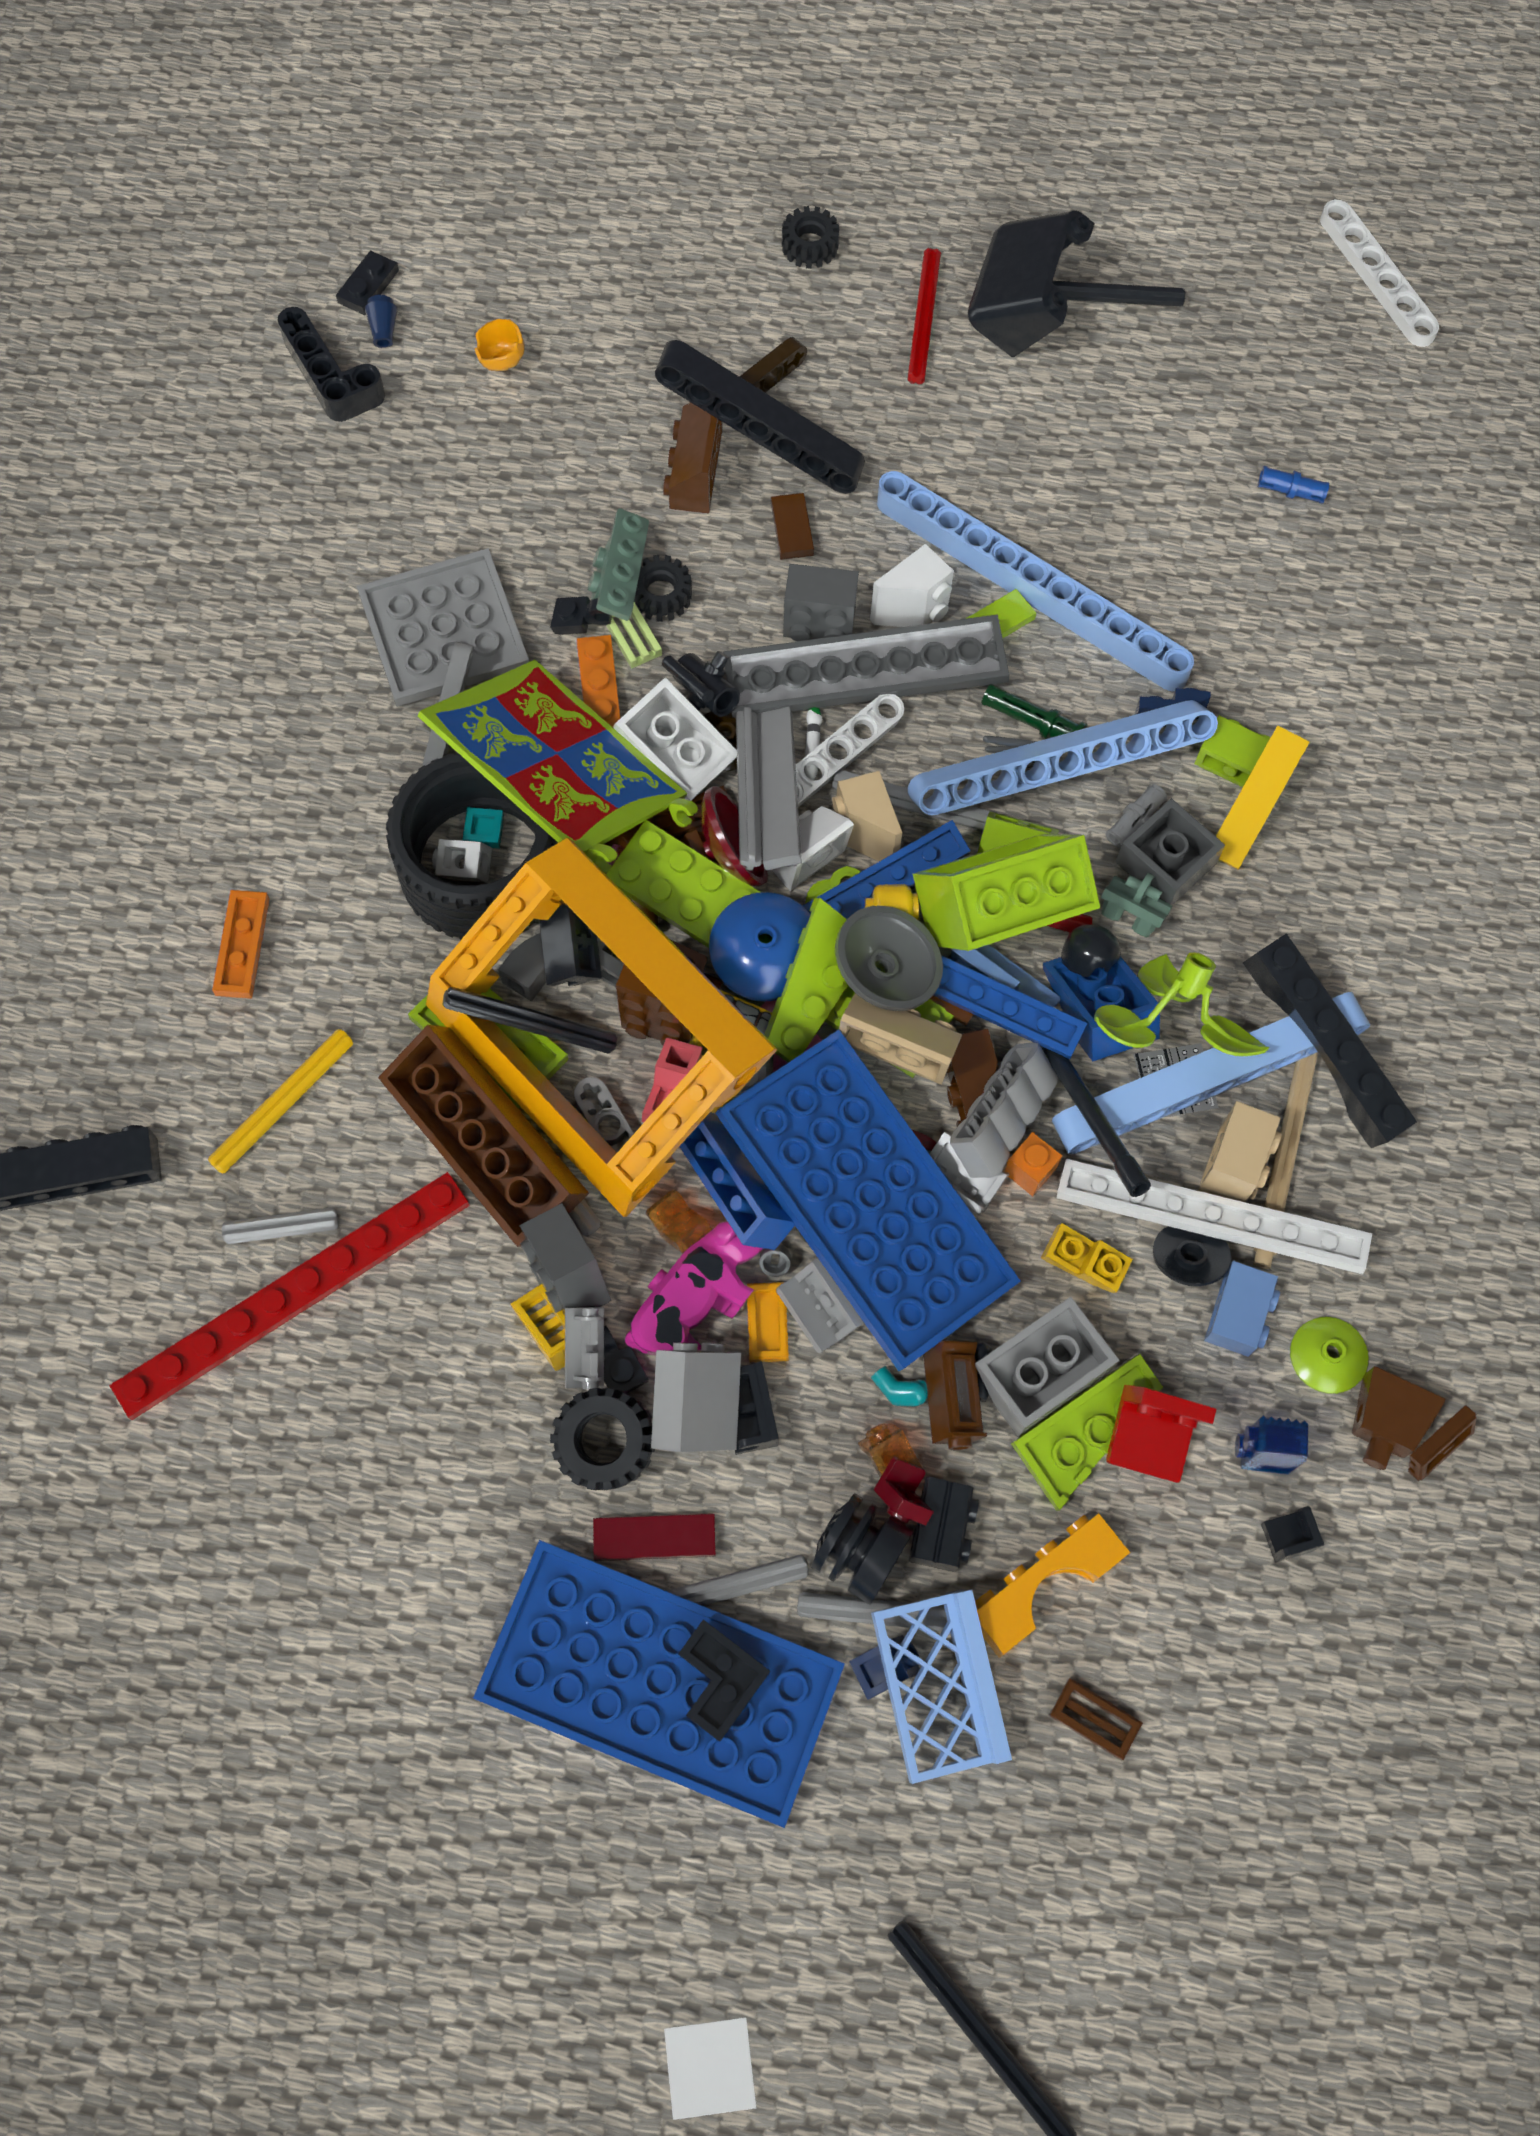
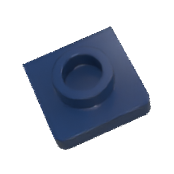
(871, 1673)

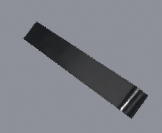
(759, 416)

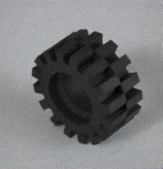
(810, 251)
(664, 604)

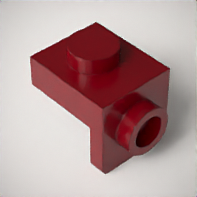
(898, 1490)

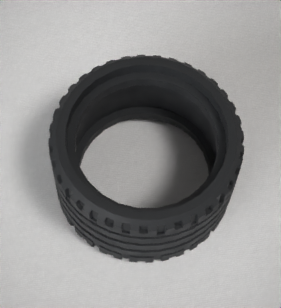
(423, 805)

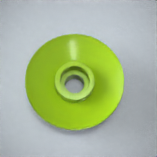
(1314, 1364)

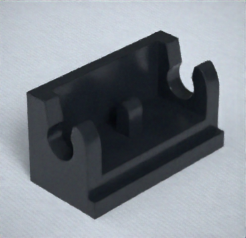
(569, 949)
(755, 1413)

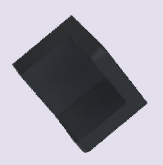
(1292, 1534)

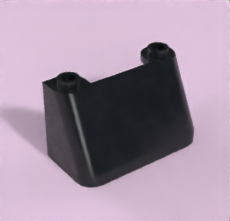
(1015, 291)

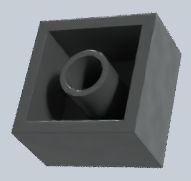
(819, 602)
(1171, 849)
(563, 1261)

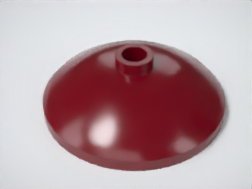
(721, 833)

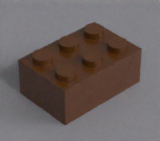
(644, 1014)

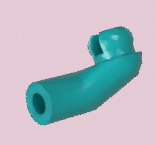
(900, 1392)

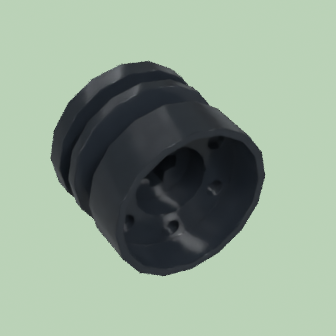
(861, 1548)

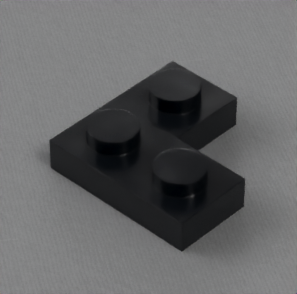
(733, 1678)

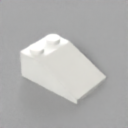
(676, 738)

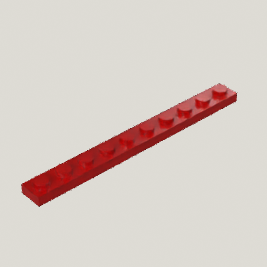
(288, 1296)

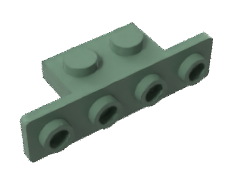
(619, 565)

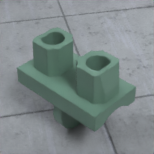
(1138, 899)

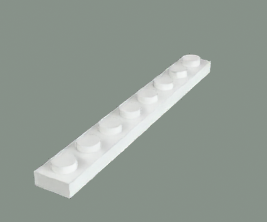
(1218, 1217)

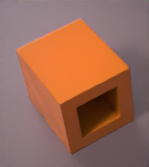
(1032, 1164)

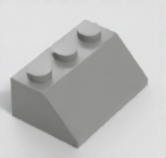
(1045, 1366)

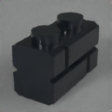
(943, 1538)

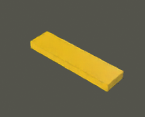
(1259, 795)

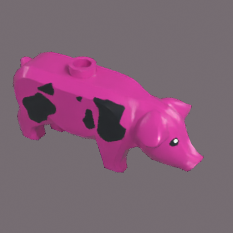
(695, 1284)

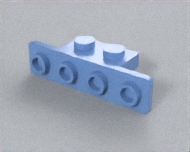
(999, 968)

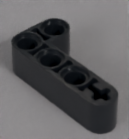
(339, 392)

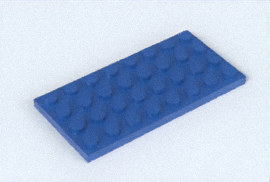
(868, 1199)
(603, 1667)

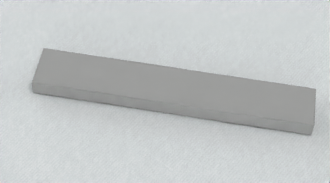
(778, 789)

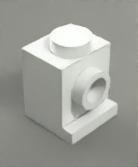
(476, 863)

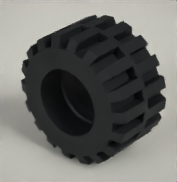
(568, 1439)

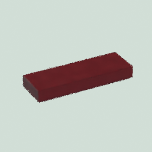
(654, 1537)

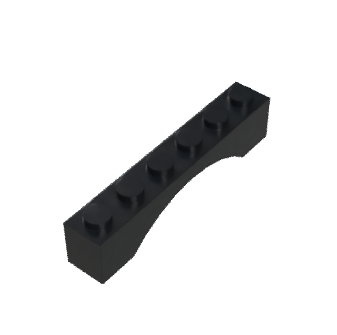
(1365, 1089)

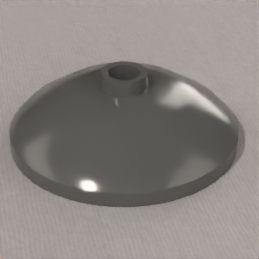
(898, 947)

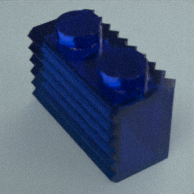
(1273, 1445)

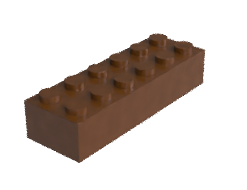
(480, 1131)

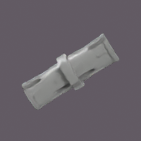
(1136, 814)

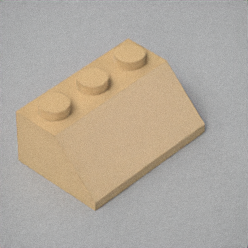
(901, 1038)

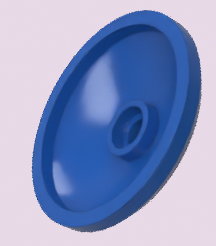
(744, 962)

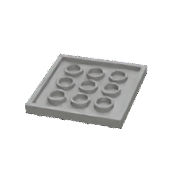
(428, 610)

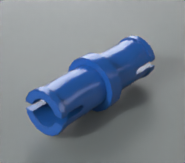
(1293, 484)

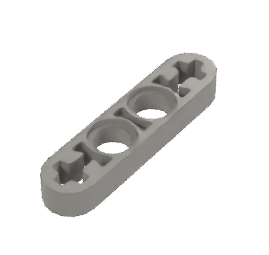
(453, 684)

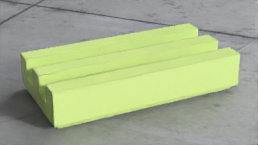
(645, 656)

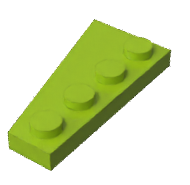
(811, 984)

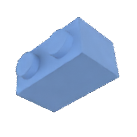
(1242, 1309)

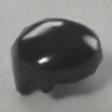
(1089, 949)

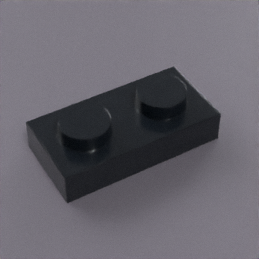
(367, 280)

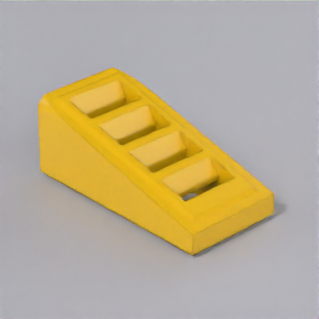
(553, 1347)

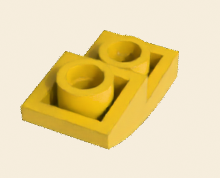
(1086, 1259)

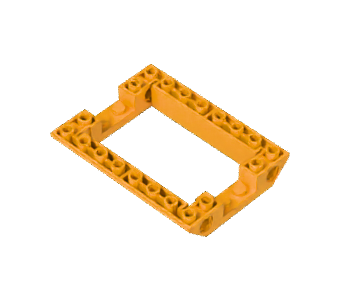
(732, 1041)

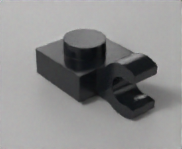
(574, 614)
(621, 1367)

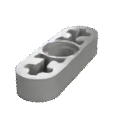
(605, 1099)

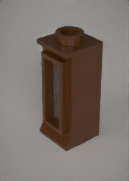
(953, 1394)

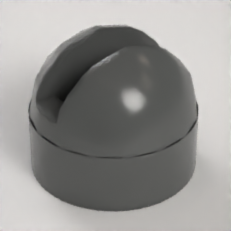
(779, 1269)

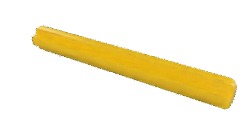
(279, 1102)

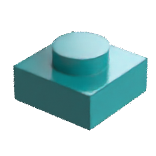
(484, 826)

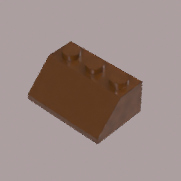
(693, 460)

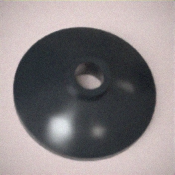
(1207, 1256)

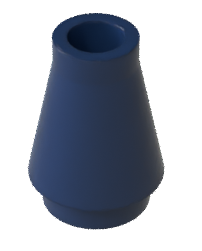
(381, 316)

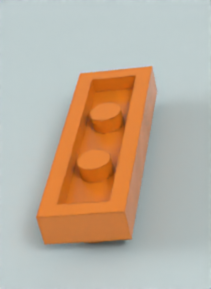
(599, 676)
(241, 944)

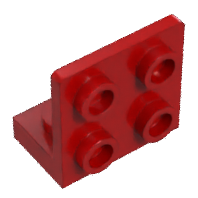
(1155, 1432)

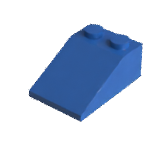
(1084, 995)

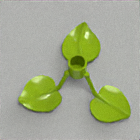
(1183, 986)

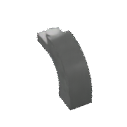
(525, 967)

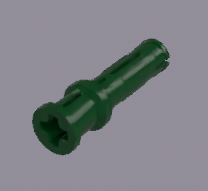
(1047, 722)

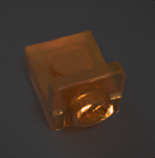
(677, 1222)
(884, 1443)

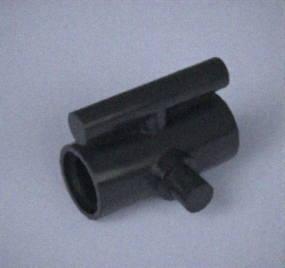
(704, 682)

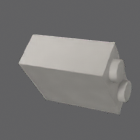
(696, 1398)

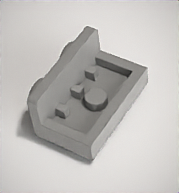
(974, 1192)
(819, 1306)

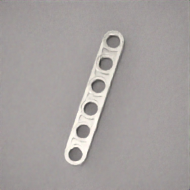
(1383, 270)
(850, 741)

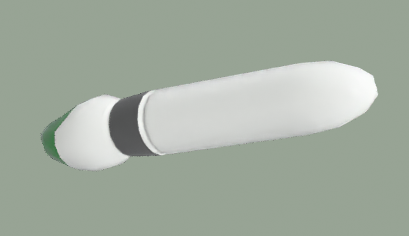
(814, 721)

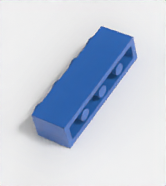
(736, 1186)

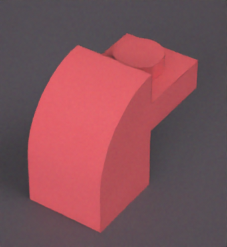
(671, 1067)

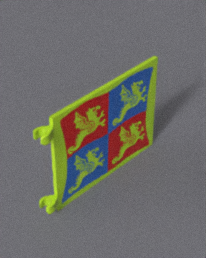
(556, 759)

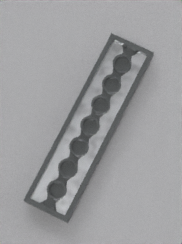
(869, 665)

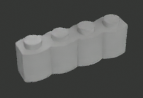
(1004, 1110)

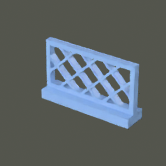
(976, 1685)

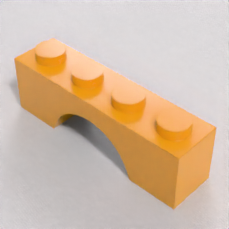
(1087, 1552)

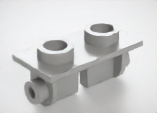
(584, 1347)

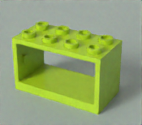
(1007, 890)

